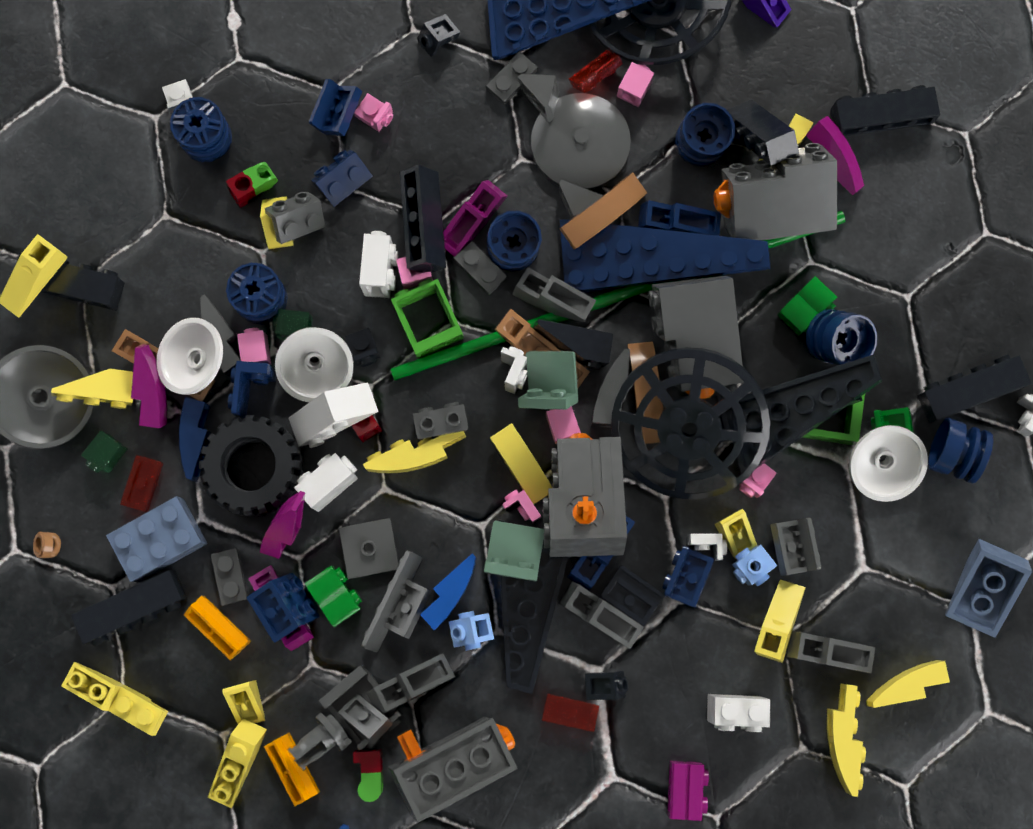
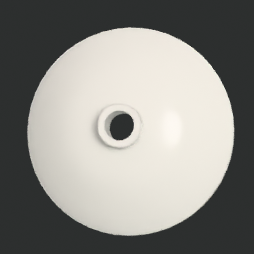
(189, 356)
(308, 379)
(898, 473)

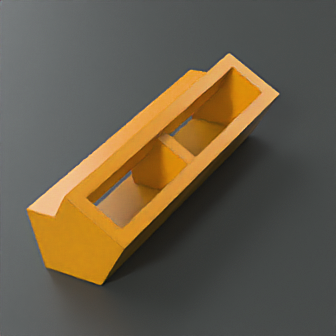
(216, 627)
(297, 782)

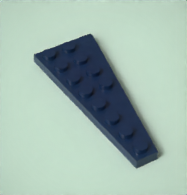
(526, 23)
(644, 256)

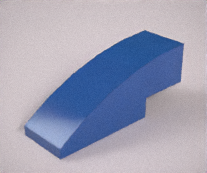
(450, 592)

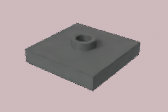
(369, 548)

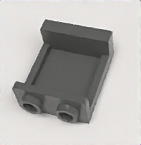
(358, 682)

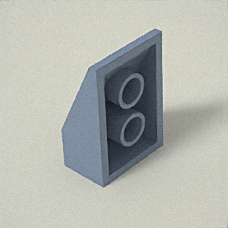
(988, 588)

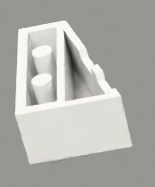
(332, 413)

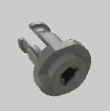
(319, 741)

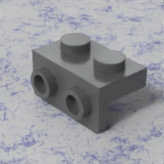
(296, 216)
(440, 421)
(795, 546)

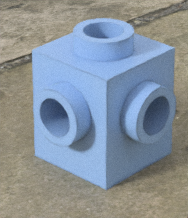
(762, 565)
(471, 630)

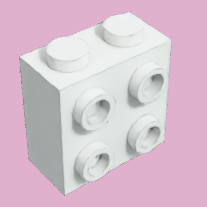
(377, 265)
(327, 480)
(738, 710)

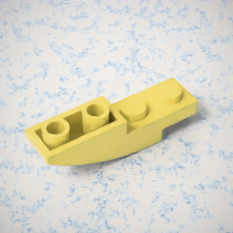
(405, 458)
(115, 697)
(845, 751)

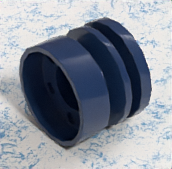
(716, 127)
(210, 139)
(513, 226)
(262, 305)
(840, 337)
(960, 450)

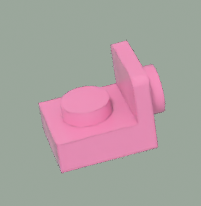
(374, 112)
(757, 481)
(526, 509)

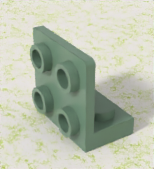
(550, 380)
(514, 551)

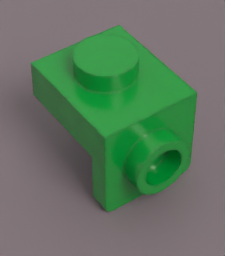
(894, 417)

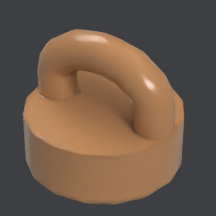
(44, 545)

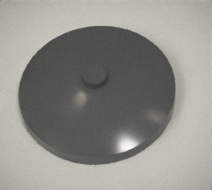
(582, 143)
(28, 409)

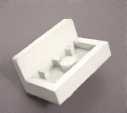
(517, 373)

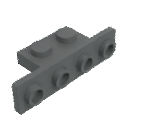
(400, 605)

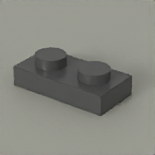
(506, 82)
(480, 268)
(229, 576)
(365, 718)

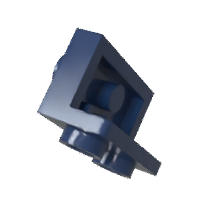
(335, 108)
(341, 177)
(688, 576)

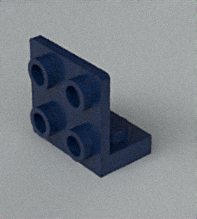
(241, 377)
(283, 606)

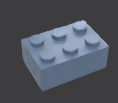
(156, 539)

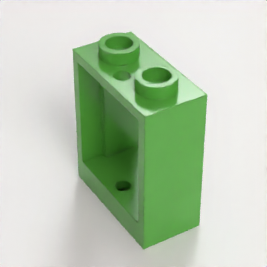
(436, 341)
(851, 430)

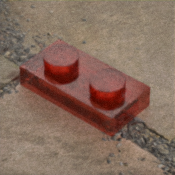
(595, 71)
(141, 483)
(570, 712)

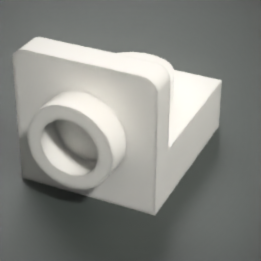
(176, 93)
(1026, 419)
(703, 542)

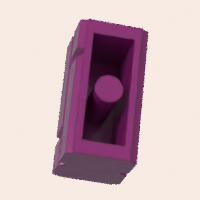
(686, 790)

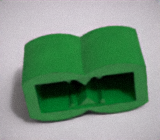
(806, 304)
(333, 595)

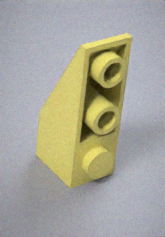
(31, 274)
(106, 386)
(780, 621)
(236, 762)

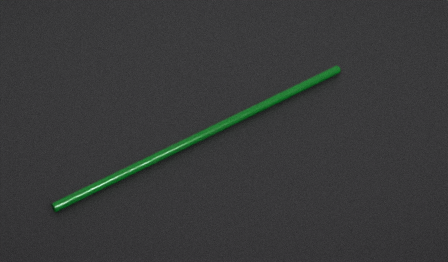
(494, 338)

